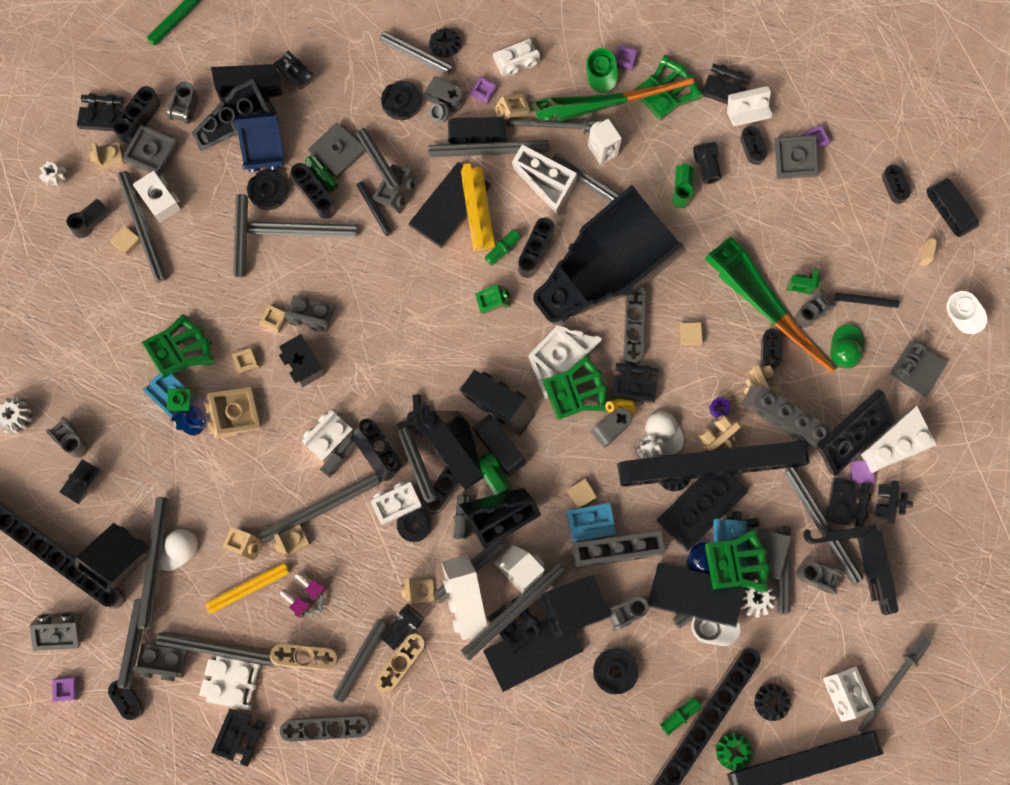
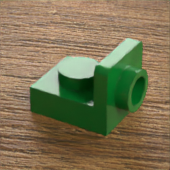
(802, 284)
(493, 298)
(180, 399)

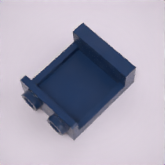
(260, 141)

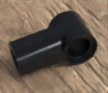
(707, 155)
(88, 217)
(406, 622)

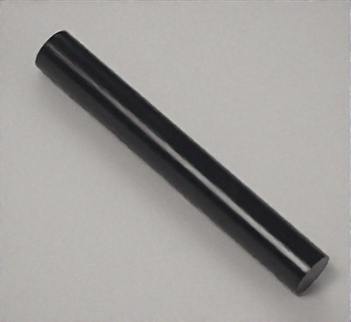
(374, 208)
(866, 300)

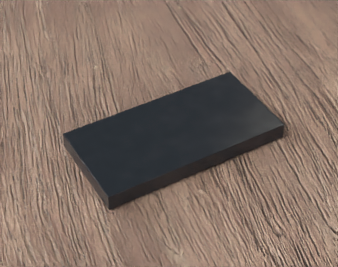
(443, 209)
(856, 432)
(698, 506)
(693, 596)
(532, 659)

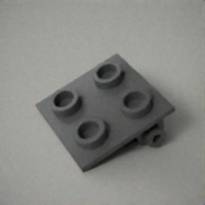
(918, 368)

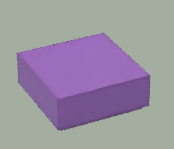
(625, 57)
(483, 90)
(822, 138)
(861, 473)
(64, 689)

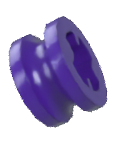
(722, 401)

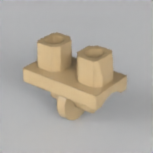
(759, 376)
(723, 438)

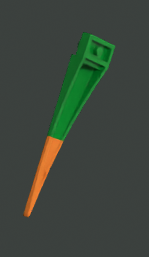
(572, 107)
(742, 275)

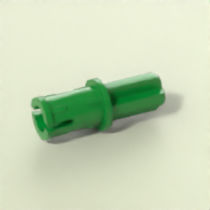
(321, 173)
(502, 247)
(680, 716)

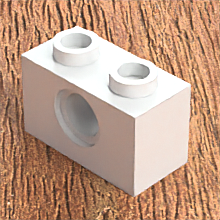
(604, 141)
(153, 185)

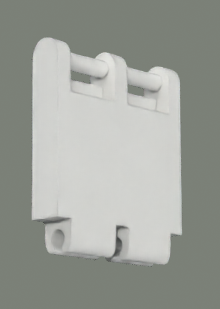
(229, 682)

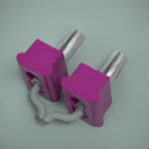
(298, 605)

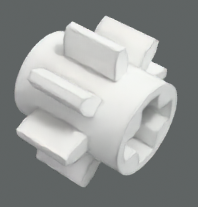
(53, 173)
(650, 447)

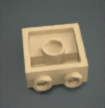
(231, 412)

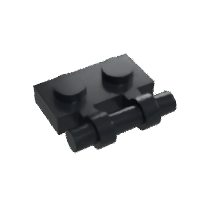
(720, 89)
(98, 118)
(633, 388)
(841, 500)
(515, 634)
(232, 733)

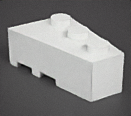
(545, 177)
(902, 441)
(520, 567)
(464, 597)

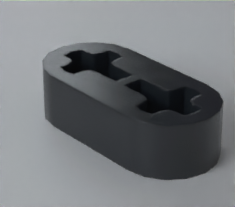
(757, 143)
(896, 184)
(776, 348)
(121, 704)

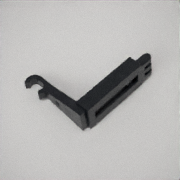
(874, 561)

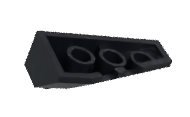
(219, 124)
(453, 442)

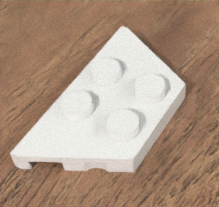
(560, 352)

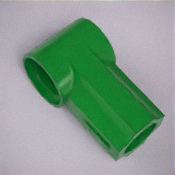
(683, 185)
(492, 474)

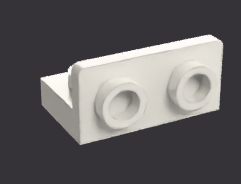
(516, 58)
(749, 106)
(326, 435)
(395, 503)
(848, 694)

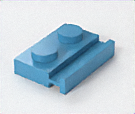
(158, 391)
(591, 523)
(730, 530)

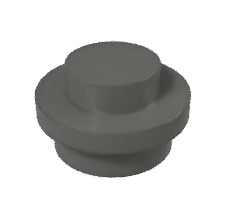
(439, 112)

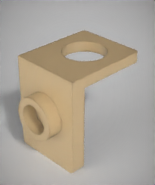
(409, 590)

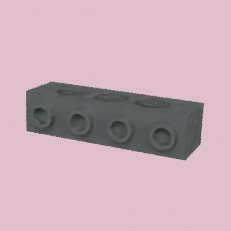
(785, 415)
(618, 549)

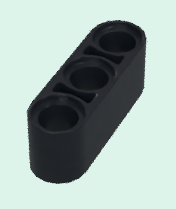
(137, 105)
(477, 130)
(310, 182)
(952, 207)
(536, 238)
(499, 445)
(376, 459)
(443, 495)

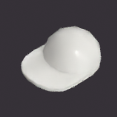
(967, 312)
(667, 429)
(178, 549)
(714, 633)

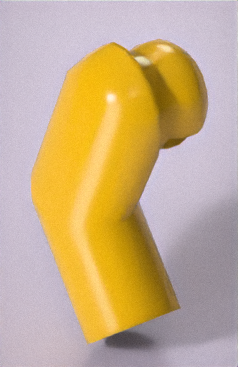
(619, 403)

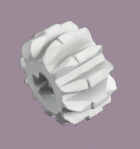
(18, 419)
(763, 602)

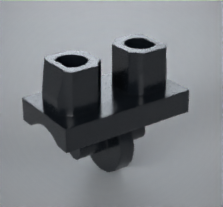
(294, 70)
(80, 481)
(889, 511)

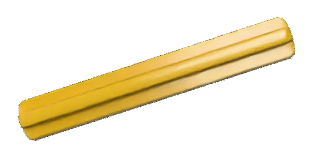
(247, 588)

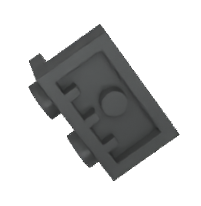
(398, 198)
(309, 313)
(55, 631)
(161, 661)

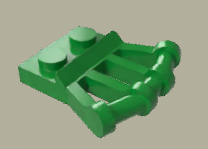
(666, 102)
(166, 354)
(564, 394)
(725, 564)

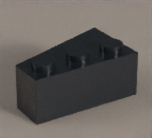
(229, 77)
(498, 400)
(499, 515)

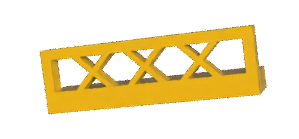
(477, 208)

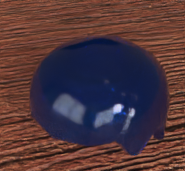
(190, 421)
(697, 559)

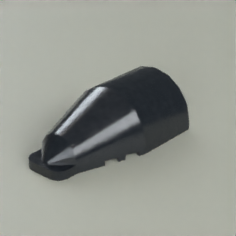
(609, 259)

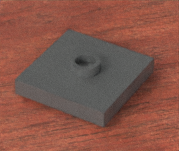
(150, 150)
(337, 150)
(796, 157)
(777, 548)

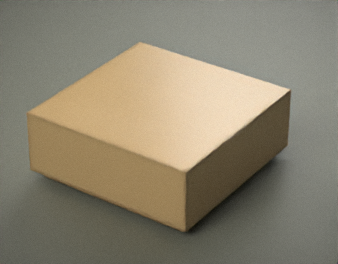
(125, 240)
(928, 251)
(273, 318)
(690, 334)
(245, 361)
(581, 494)

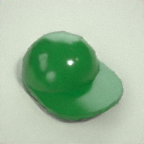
(601, 70)
(847, 346)

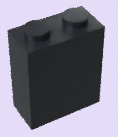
(111, 557)
(574, 606)

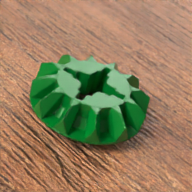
(724, 755)

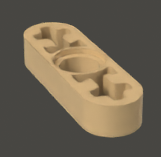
(310, 650)
(386, 673)

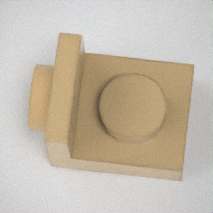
(512, 106)
(106, 155)
(291, 541)
(242, 543)

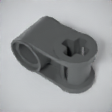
(443, 91)
(183, 107)
(816, 307)
(609, 429)
(65, 436)
(823, 577)
(625, 613)

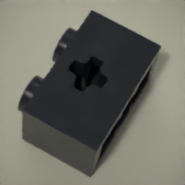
(294, 350)

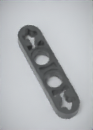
(637, 324)
(324, 724)

